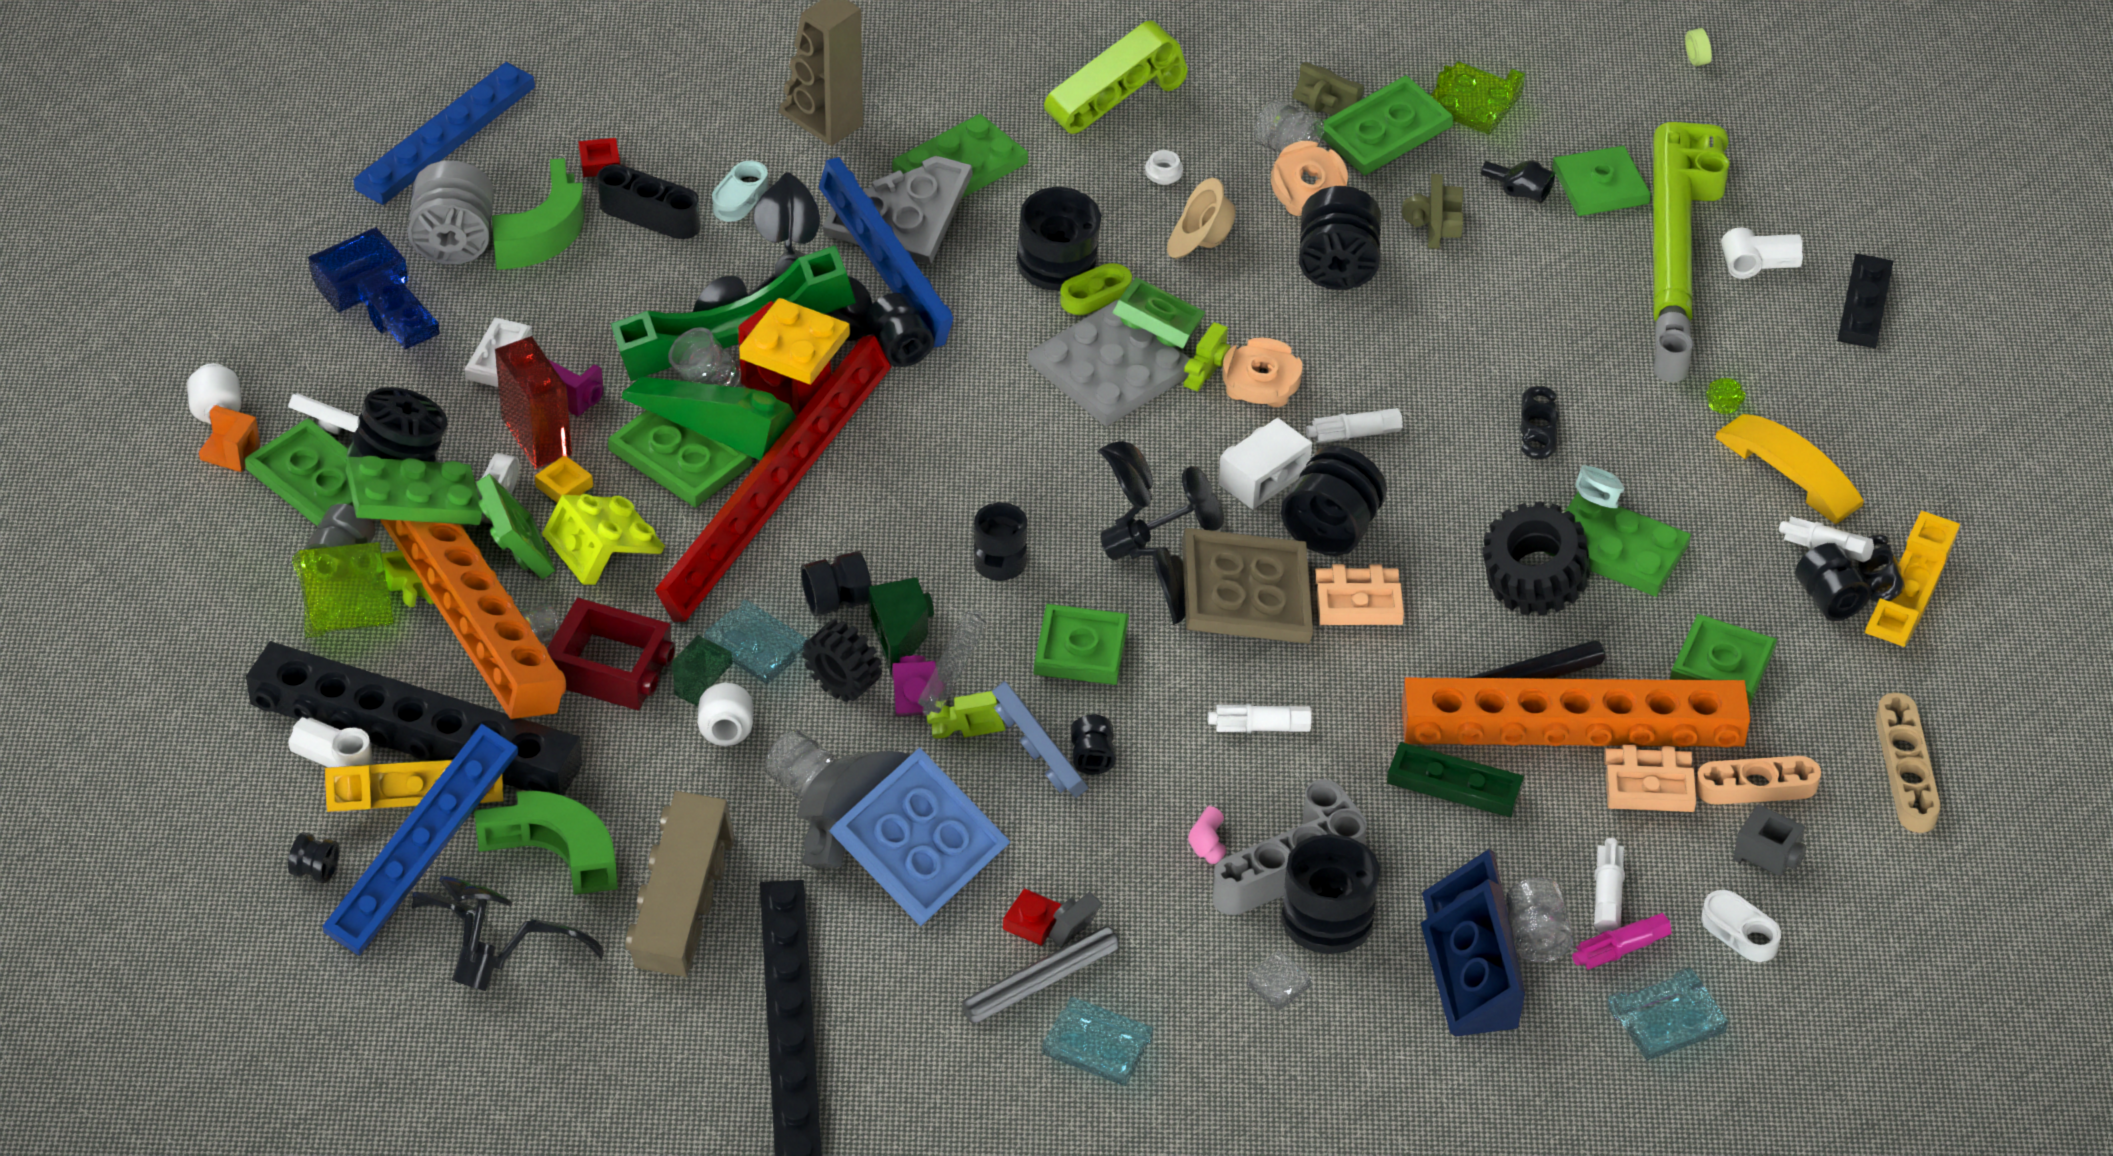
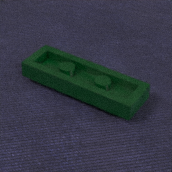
(1455, 779)

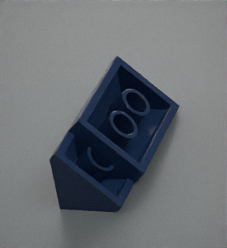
(1473, 949)

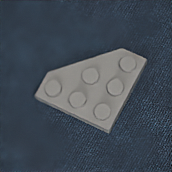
(914, 205)

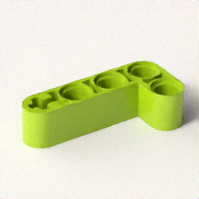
(1115, 74)

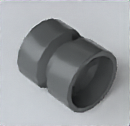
(341, 528)

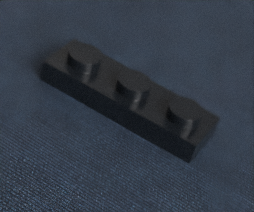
(1865, 301)

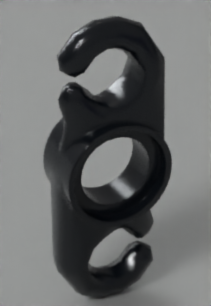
(1543, 434)
(1888, 576)

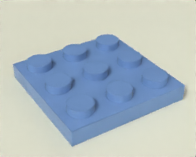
(919, 836)

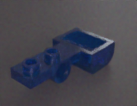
(373, 273)

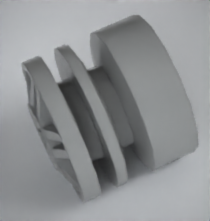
(450, 212)

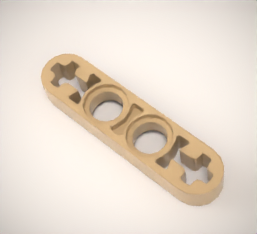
(1912, 761)

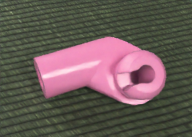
(1204, 836)

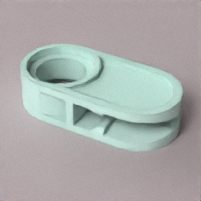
(736, 198)
(1599, 486)

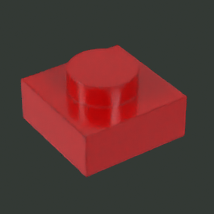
(597, 154)
(1031, 917)

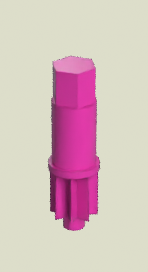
(1613, 944)

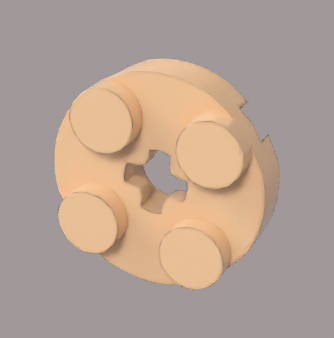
(1300, 158)
(1269, 388)

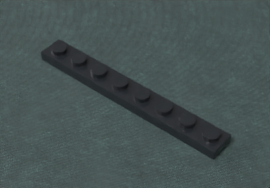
(790, 1019)

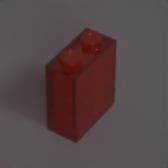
(533, 401)

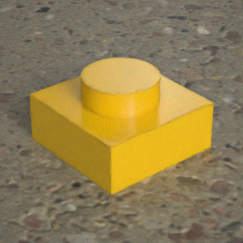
(563, 478)

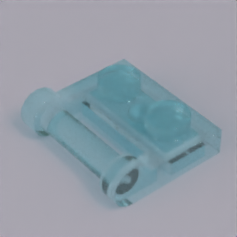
(1671, 1023)

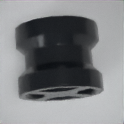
(313, 857)

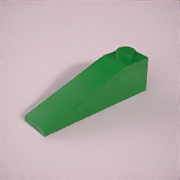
(728, 414)

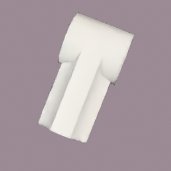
(1751, 253)
(330, 745)

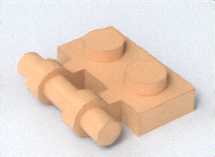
(1359, 595)
(1650, 779)

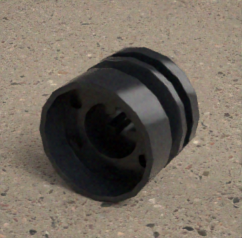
(1057, 236)
(1340, 238)
(398, 426)
(1334, 500)
(1330, 893)

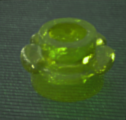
(1725, 395)

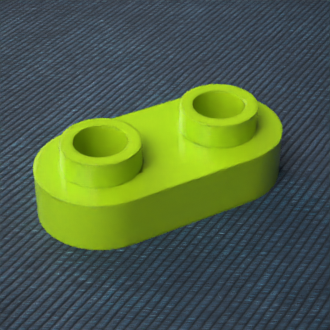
(1094, 288)

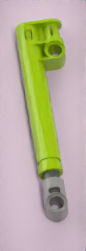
(1682, 172)

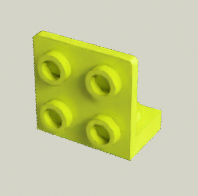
(592, 527)

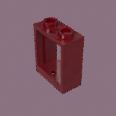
(601, 680)

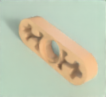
(1771, 768)

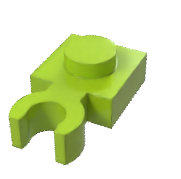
(1209, 355)
(403, 578)
(970, 714)

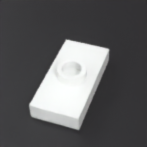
(483, 362)
(329, 417)

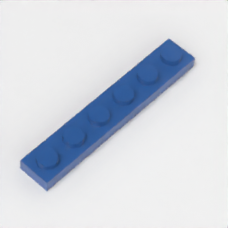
(444, 133)
(883, 247)
(420, 840)

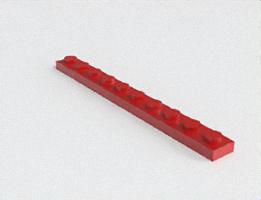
(772, 480)

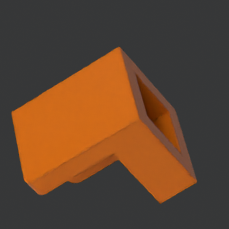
(232, 439)

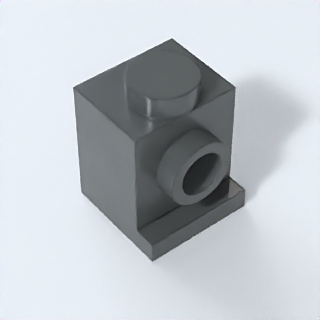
(1770, 841)

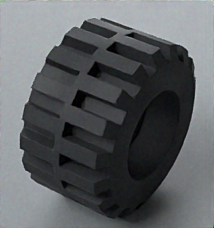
(1541, 585)

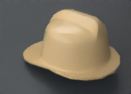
(1204, 220)

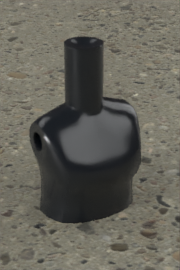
(1523, 180)

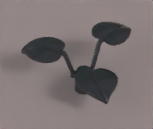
(788, 215)
(1131, 535)
(476, 957)

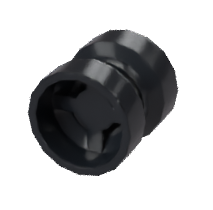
(1093, 744)

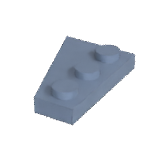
(1037, 741)

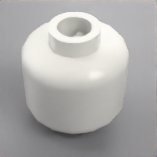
(212, 386)
(725, 714)

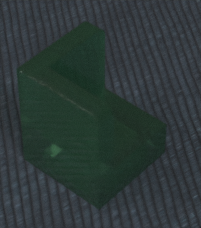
(699, 668)

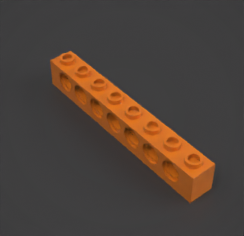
(481, 616)
(1575, 712)

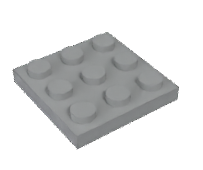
(1109, 365)

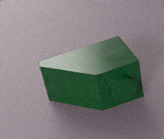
(899, 617)

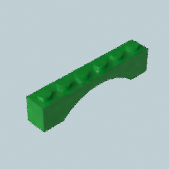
(811, 281)

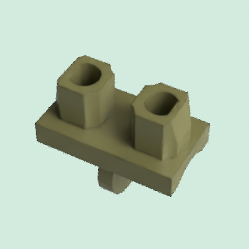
(1326, 90)
(1440, 211)

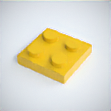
(794, 341)

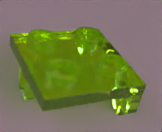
(1477, 96)
(343, 588)

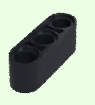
(648, 201)

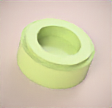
(1698, 47)

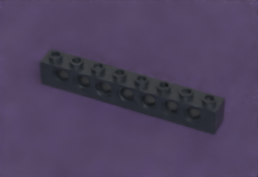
(407, 716)

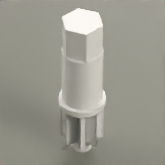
(1354, 425)
(1816, 534)
(1260, 718)
(1609, 885)

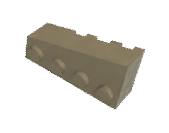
(827, 72)
(680, 883)

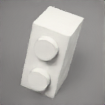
(1264, 463)

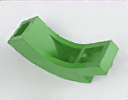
(545, 230)
(557, 825)

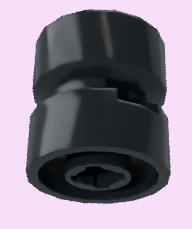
(899, 329)
(1000, 541)
(1833, 582)
(836, 583)

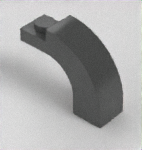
(836, 793)

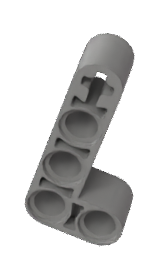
(1259, 871)

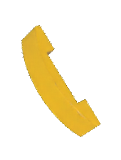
(1796, 458)
(1921, 570)
(388, 785)

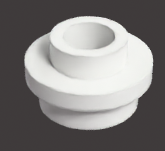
(1164, 167)

